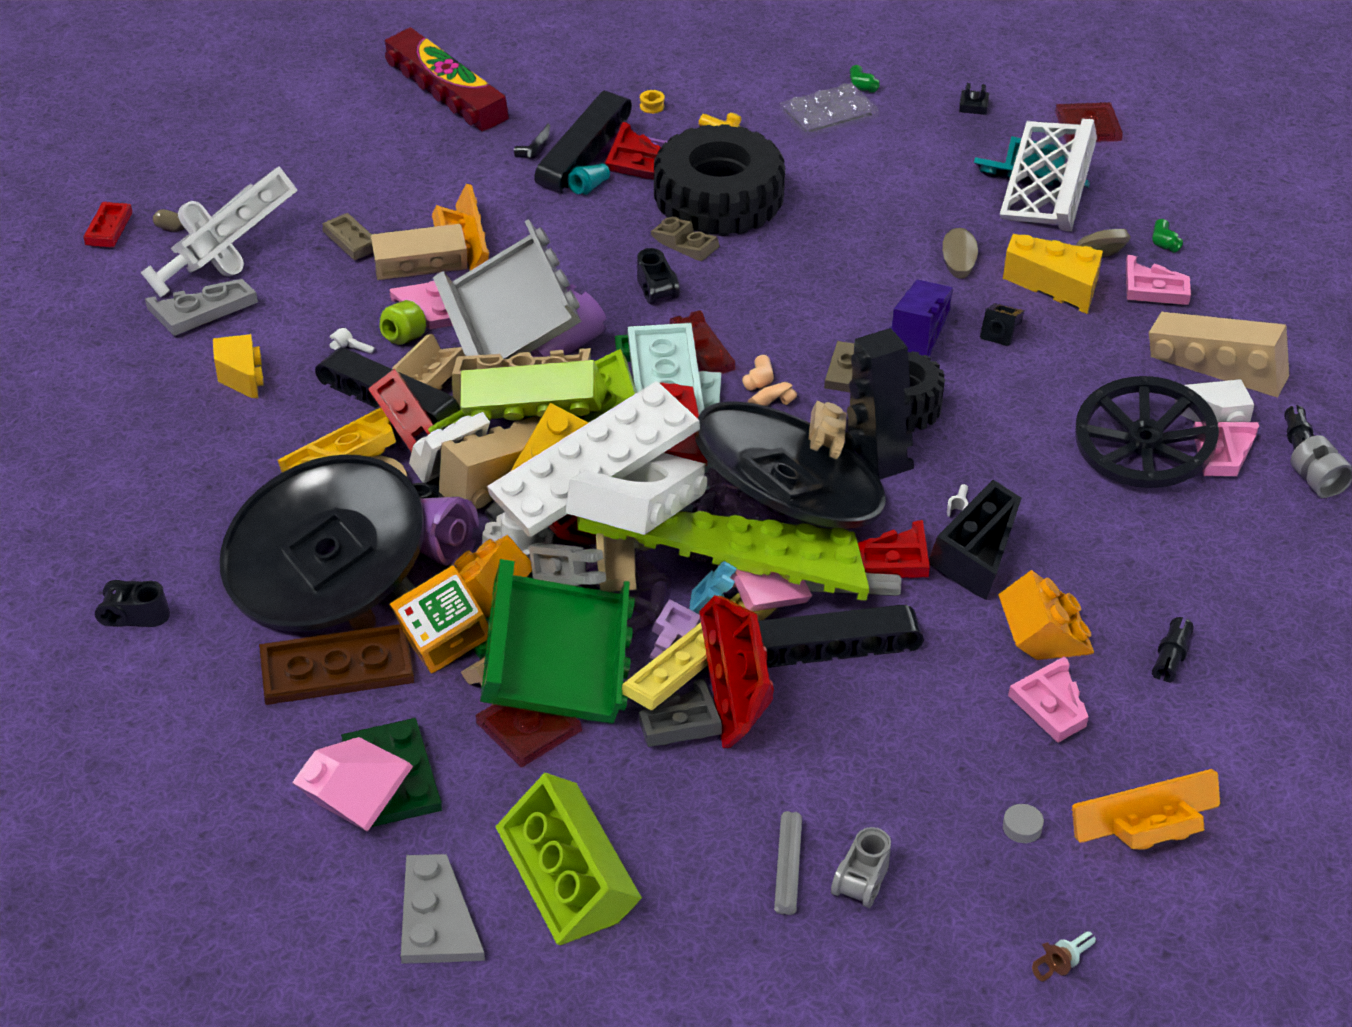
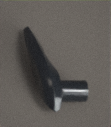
(536, 145)

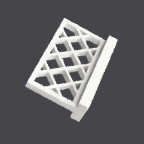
(1072, 182)

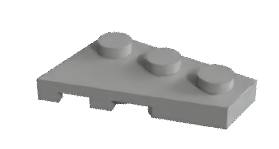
(193, 310)
(436, 915)

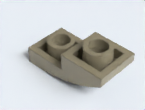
(681, 237)

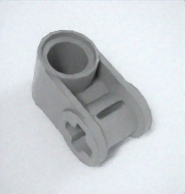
(862, 872)

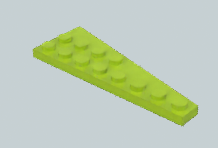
(758, 547)

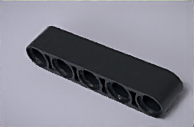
(583, 140)
(355, 374)
(840, 635)

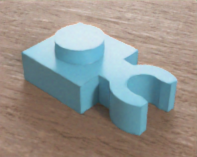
(713, 584)

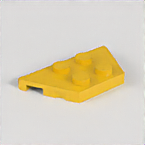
(361, 437)

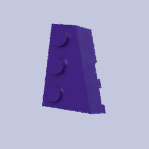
(922, 315)

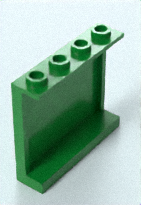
(556, 647)

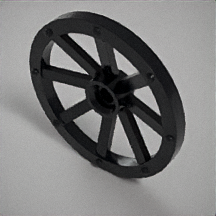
(1145, 434)

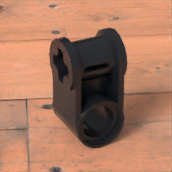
(656, 275)
(134, 602)

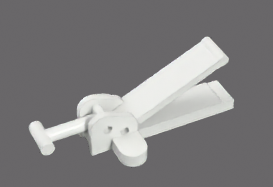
(212, 236)

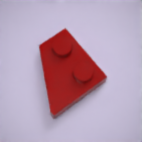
(896, 553)

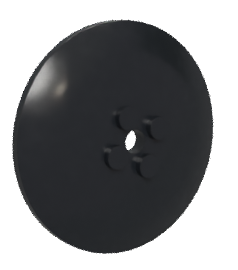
(773, 463)
(340, 501)

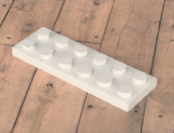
(608, 445)

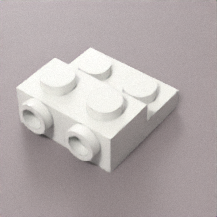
(427, 451)

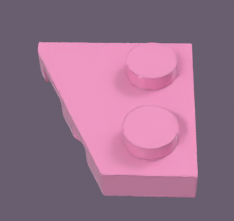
(1156, 284)
(429, 300)
(1232, 447)
(1052, 700)

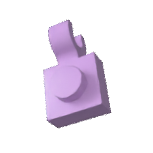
(672, 625)

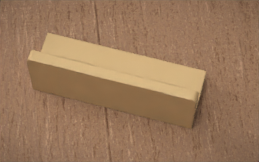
(419, 251)
(617, 562)

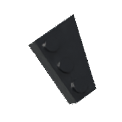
(976, 539)

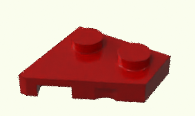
(632, 153)

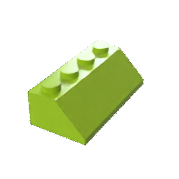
(531, 388)
(567, 860)

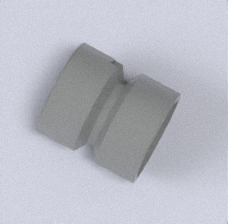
(1322, 466)

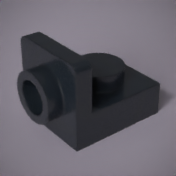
(1000, 323)

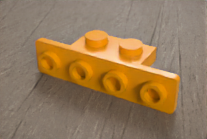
(470, 220)
(1149, 812)

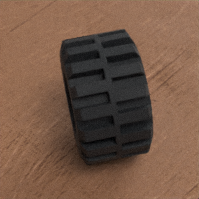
(924, 392)

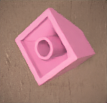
(352, 780)

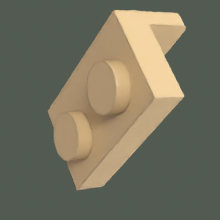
(429, 362)

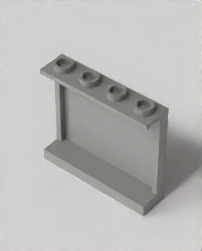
(511, 300)

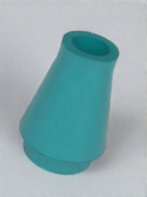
(586, 178)

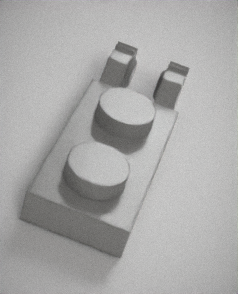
(565, 564)

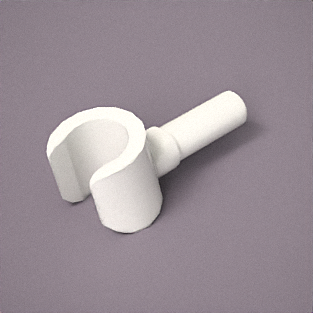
(343, 338)
(958, 501)

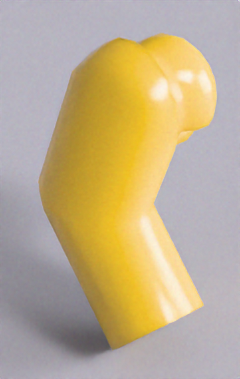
(732, 120)

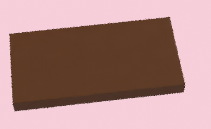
(335, 664)

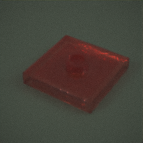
(1104, 118)
(526, 732)

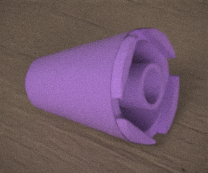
(580, 334)
(448, 528)

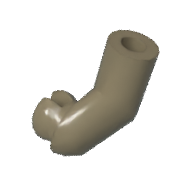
(167, 220)

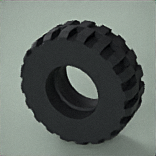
(719, 179)

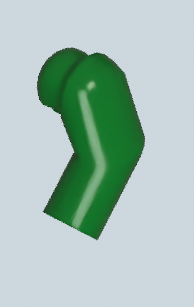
(862, 80)
(1166, 238)

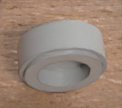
(1023, 823)

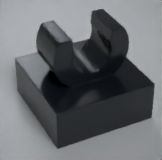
(974, 101)

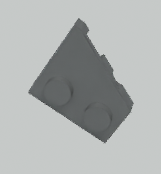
(681, 717)

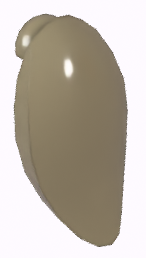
(1108, 241)
(960, 252)

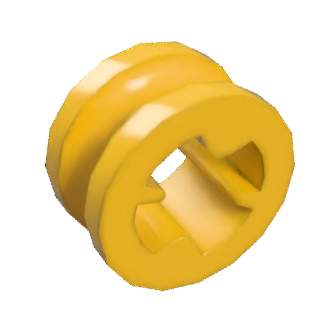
(652, 101)

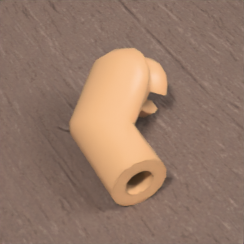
(760, 376)
(771, 393)

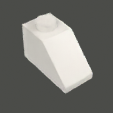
(1226, 398)

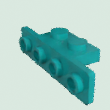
(991, 167)

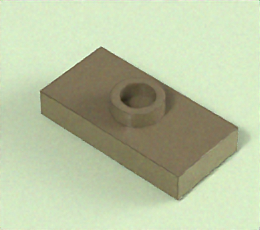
(349, 236)
(840, 368)

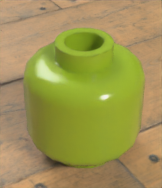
(402, 322)

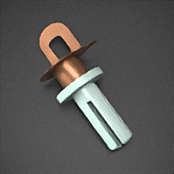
(1061, 956)

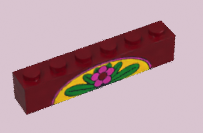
(446, 79)

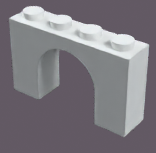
(642, 497)

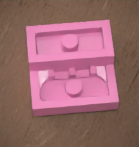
(768, 591)

